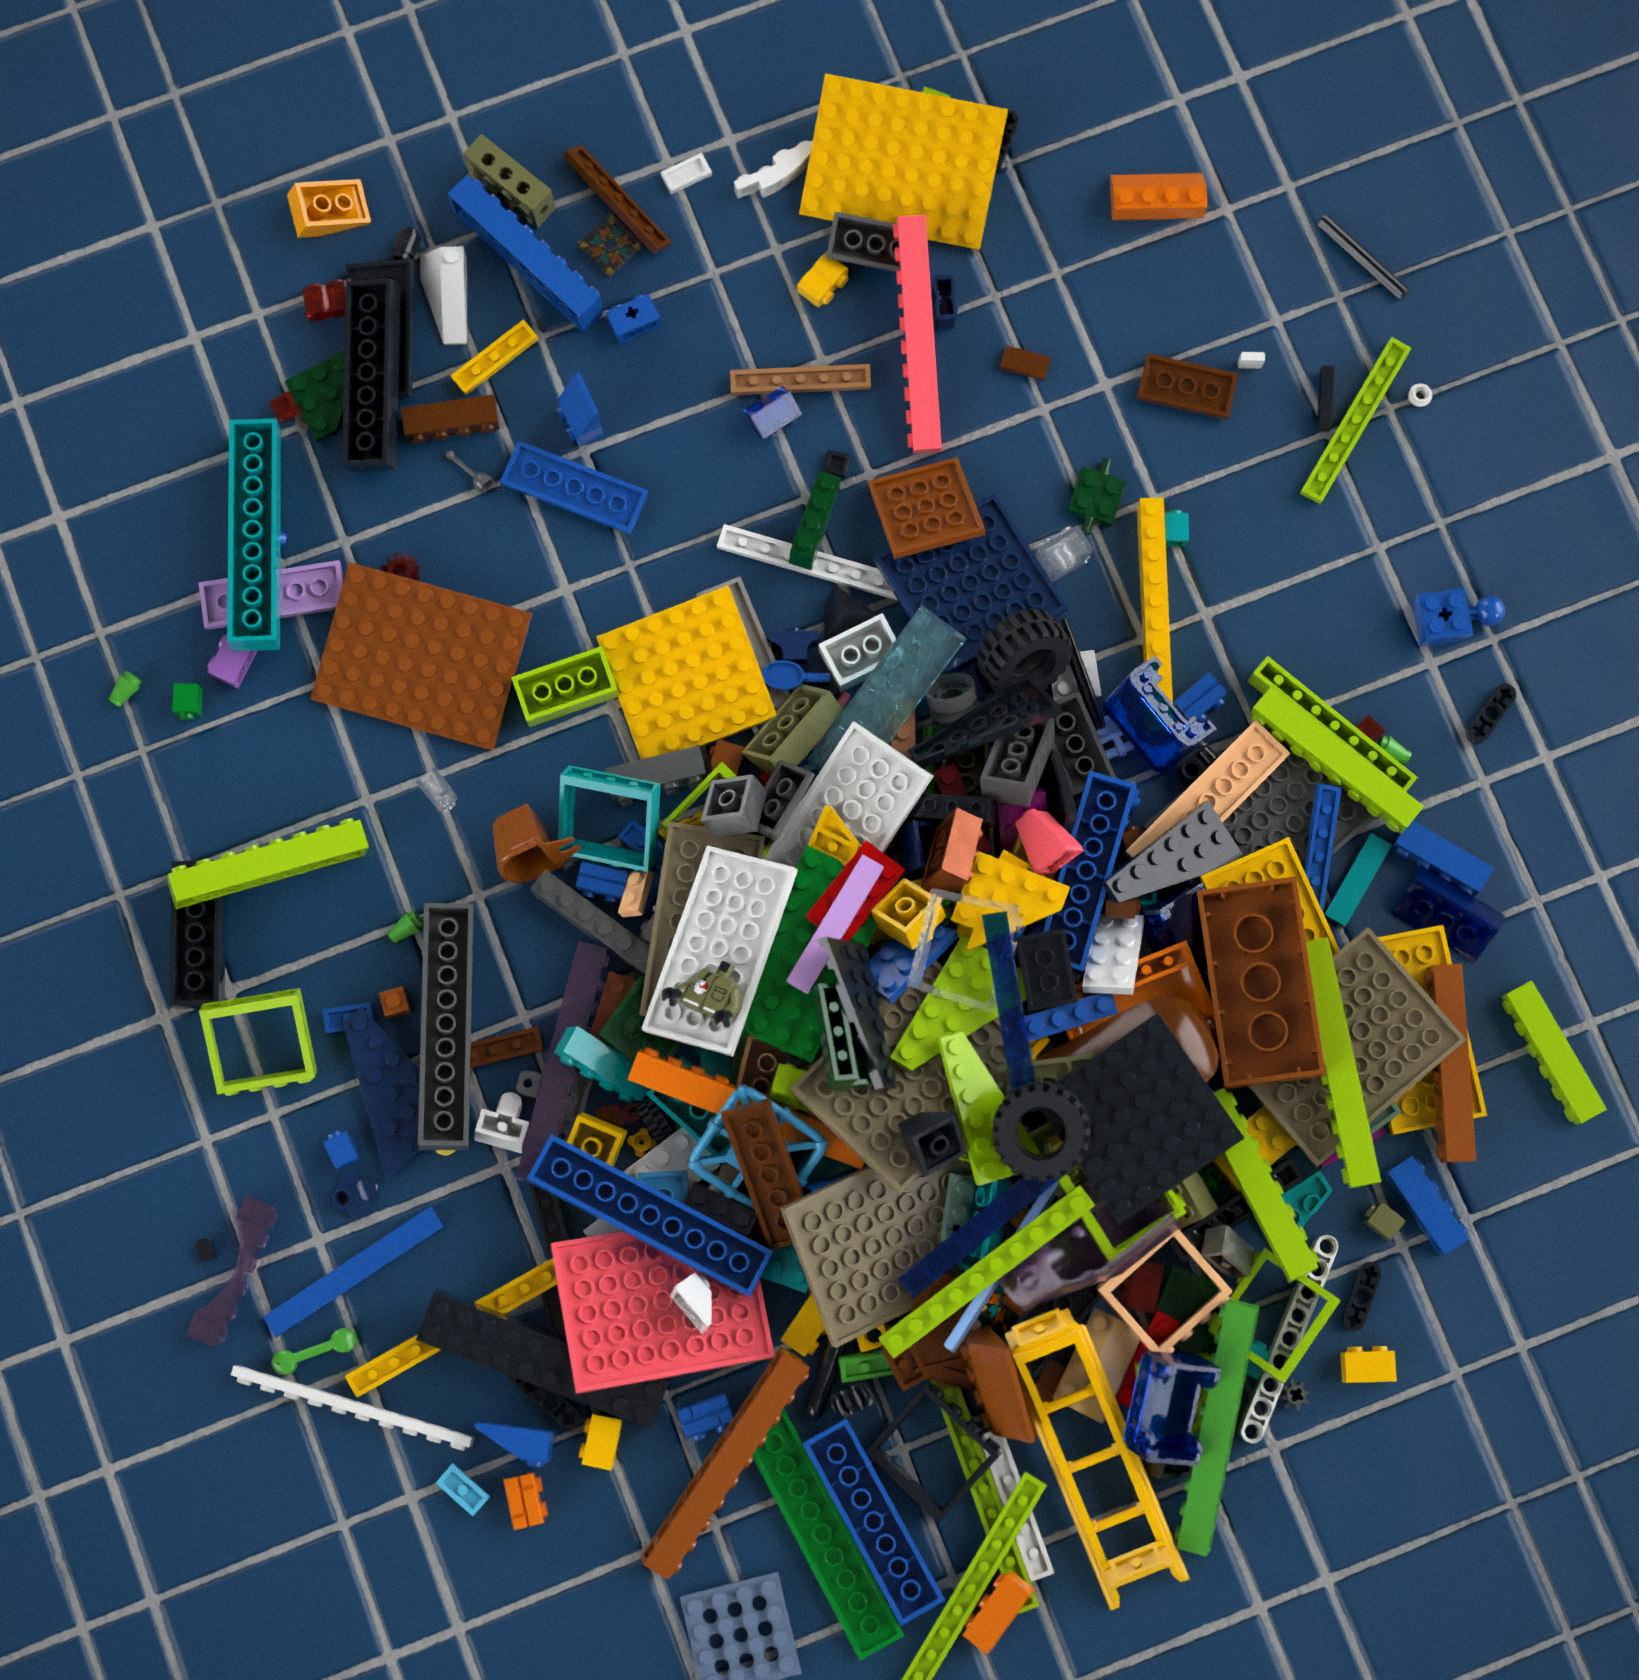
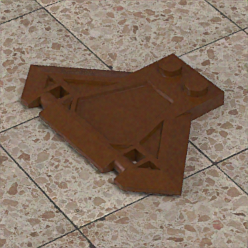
(928, 1355)

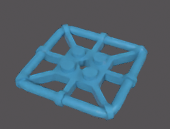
(716, 1125)

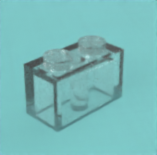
(437, 790)

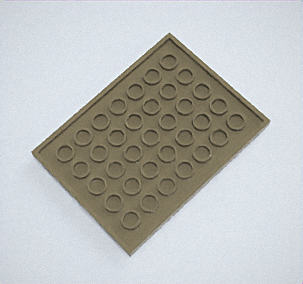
(1393, 1037)
(870, 1117)
(861, 1239)

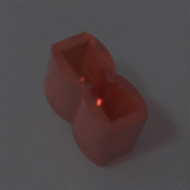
(325, 300)

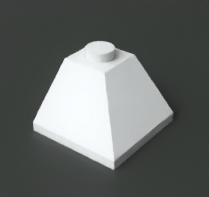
(694, 1300)

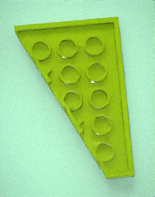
(963, 974)

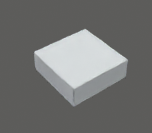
(1251, 360)

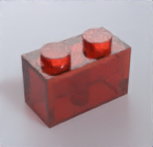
(1143, 1288)

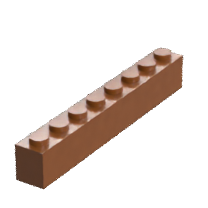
(1452, 1075)

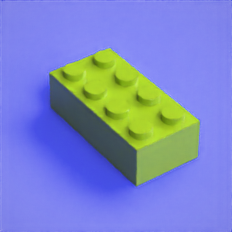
(565, 686)

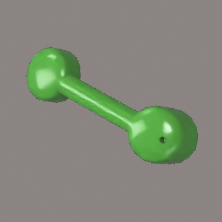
(286, 1362)

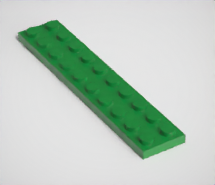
(826, 1540)

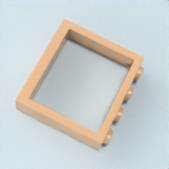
(1185, 1329)

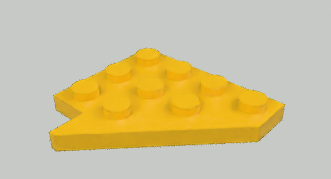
(1010, 885)

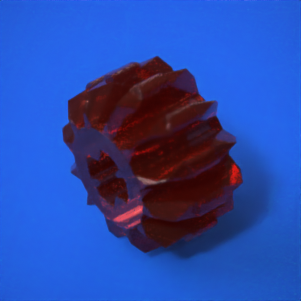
(404, 564)

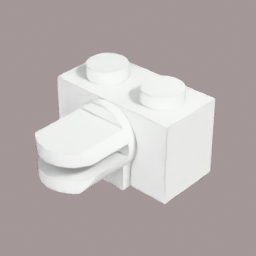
(503, 1126)

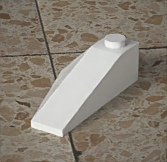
(445, 285)

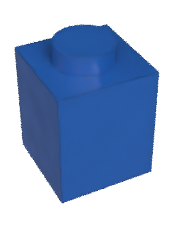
(342, 1149)

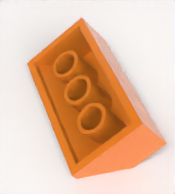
(1158, 196)

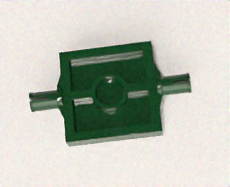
(1096, 496)

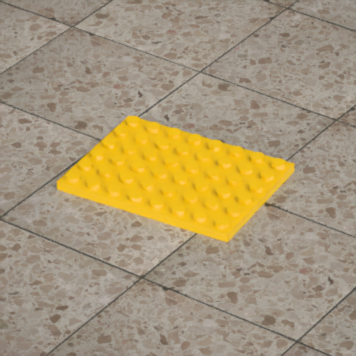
(903, 154)

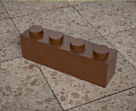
(450, 418)

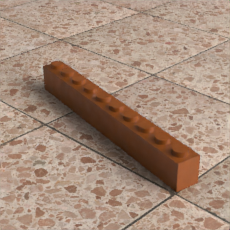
(724, 1463)

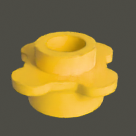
(649, 1143)

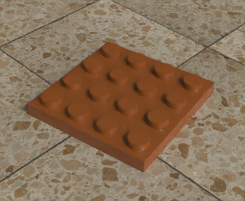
(926, 508)

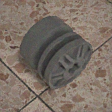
(951, 698)

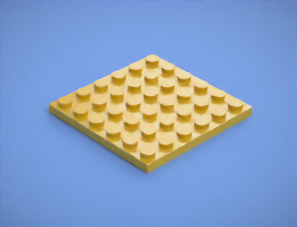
(687, 675)

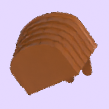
(525, 846)

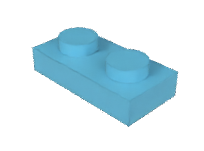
(463, 1489)

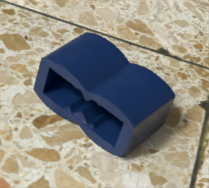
(944, 301)

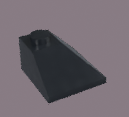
(933, 1139)

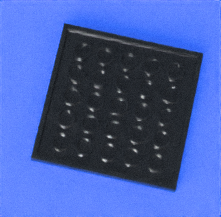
(1147, 1118)

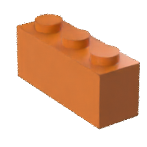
(997, 1611)

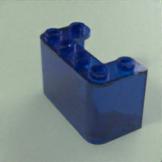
(1152, 720)
(1166, 1407)

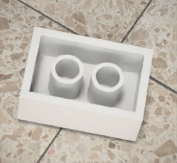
(857, 651)

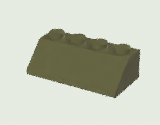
(794, 729)

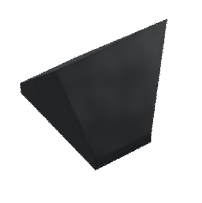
(843, 613)

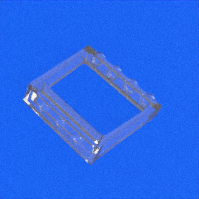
(925, 939)

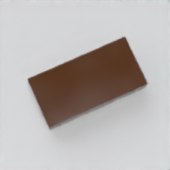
(1025, 363)

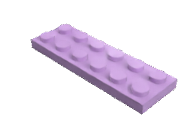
(302, 592)

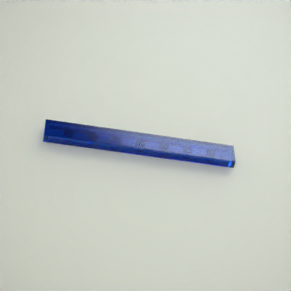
(1008, 1000)
(973, 1234)

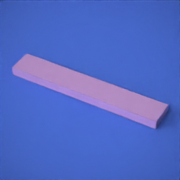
(835, 923)

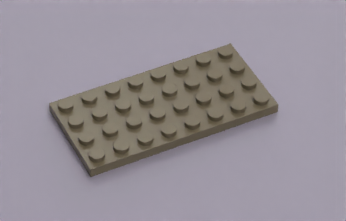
(680, 864)

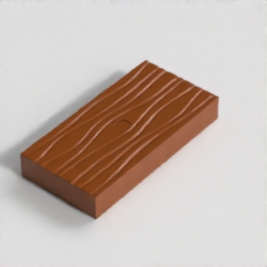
(1261, 983)

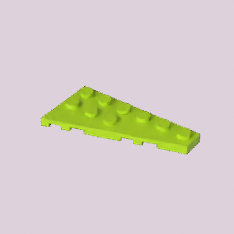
(976, 1103)

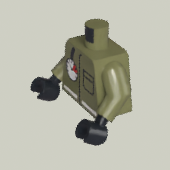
(709, 994)

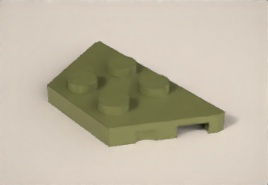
(1050, 1069)

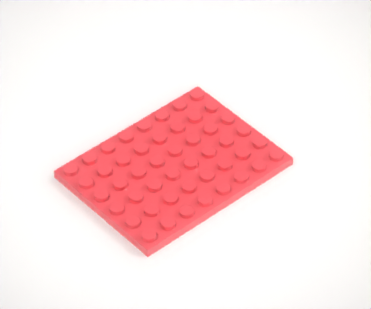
(631, 1330)

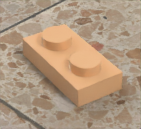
(635, 893)

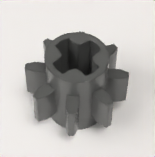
(1301, 1393)

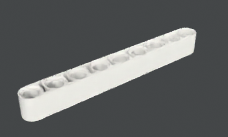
(1278, 1346)

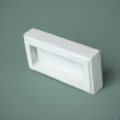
(686, 173)

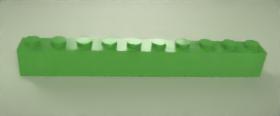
(1217, 1427)

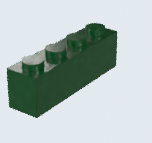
(815, 520)

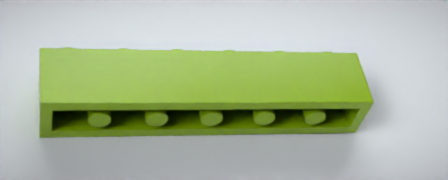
(1553, 1053)

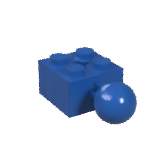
(1454, 607)

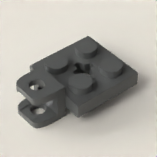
(580, 1092)

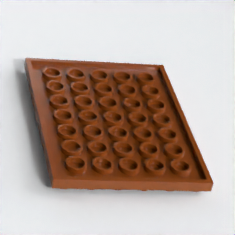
(421, 656)

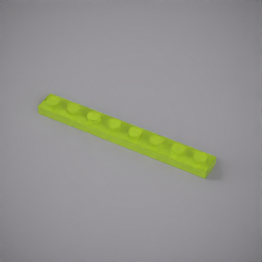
(1355, 420)

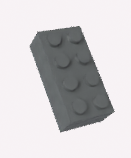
(1017, 764)
(673, 770)

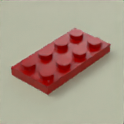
(888, 878)

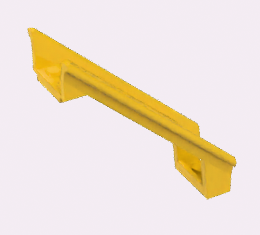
(1043, 1336)

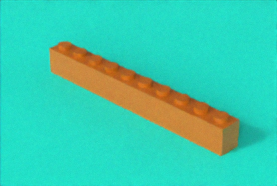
(712, 1092)

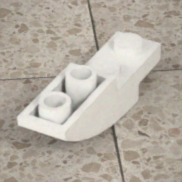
(785, 168)

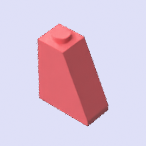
(1046, 842)

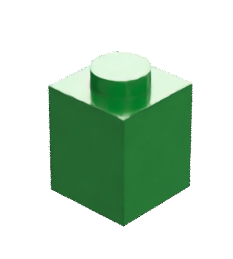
(187, 701)

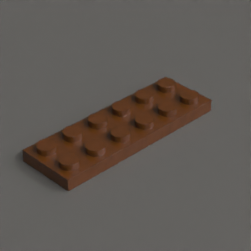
(764, 1165)

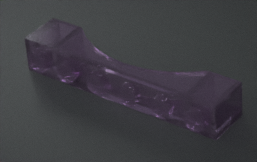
(253, 1223)

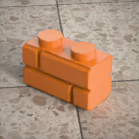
(525, 1500)

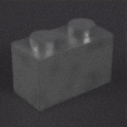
(1228, 1251)

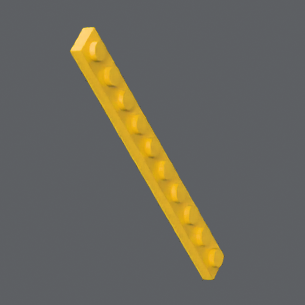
(413, 1351)

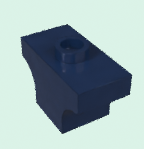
(794, 644)

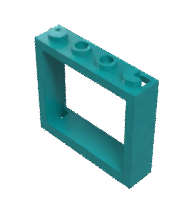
(617, 785)

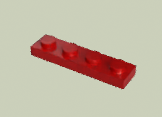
(1159, 1330)

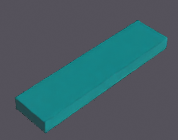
(1357, 880)

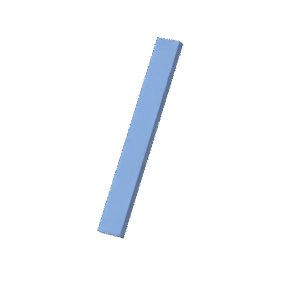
(979, 1302)

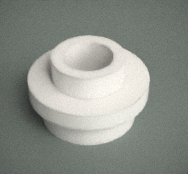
(1424, 390)

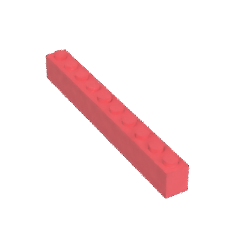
(919, 334)

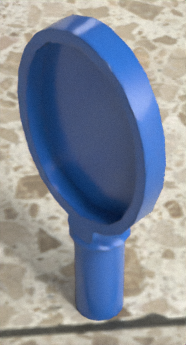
(788, 675)

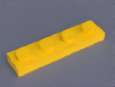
(494, 357)

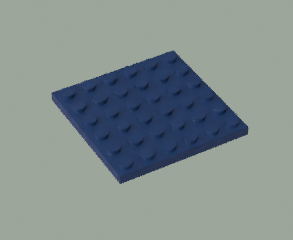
(973, 581)

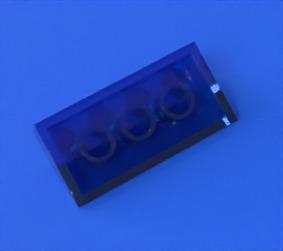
(1435, 902)

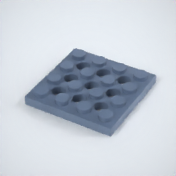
(775, 1612)

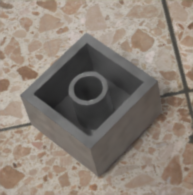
(734, 805)

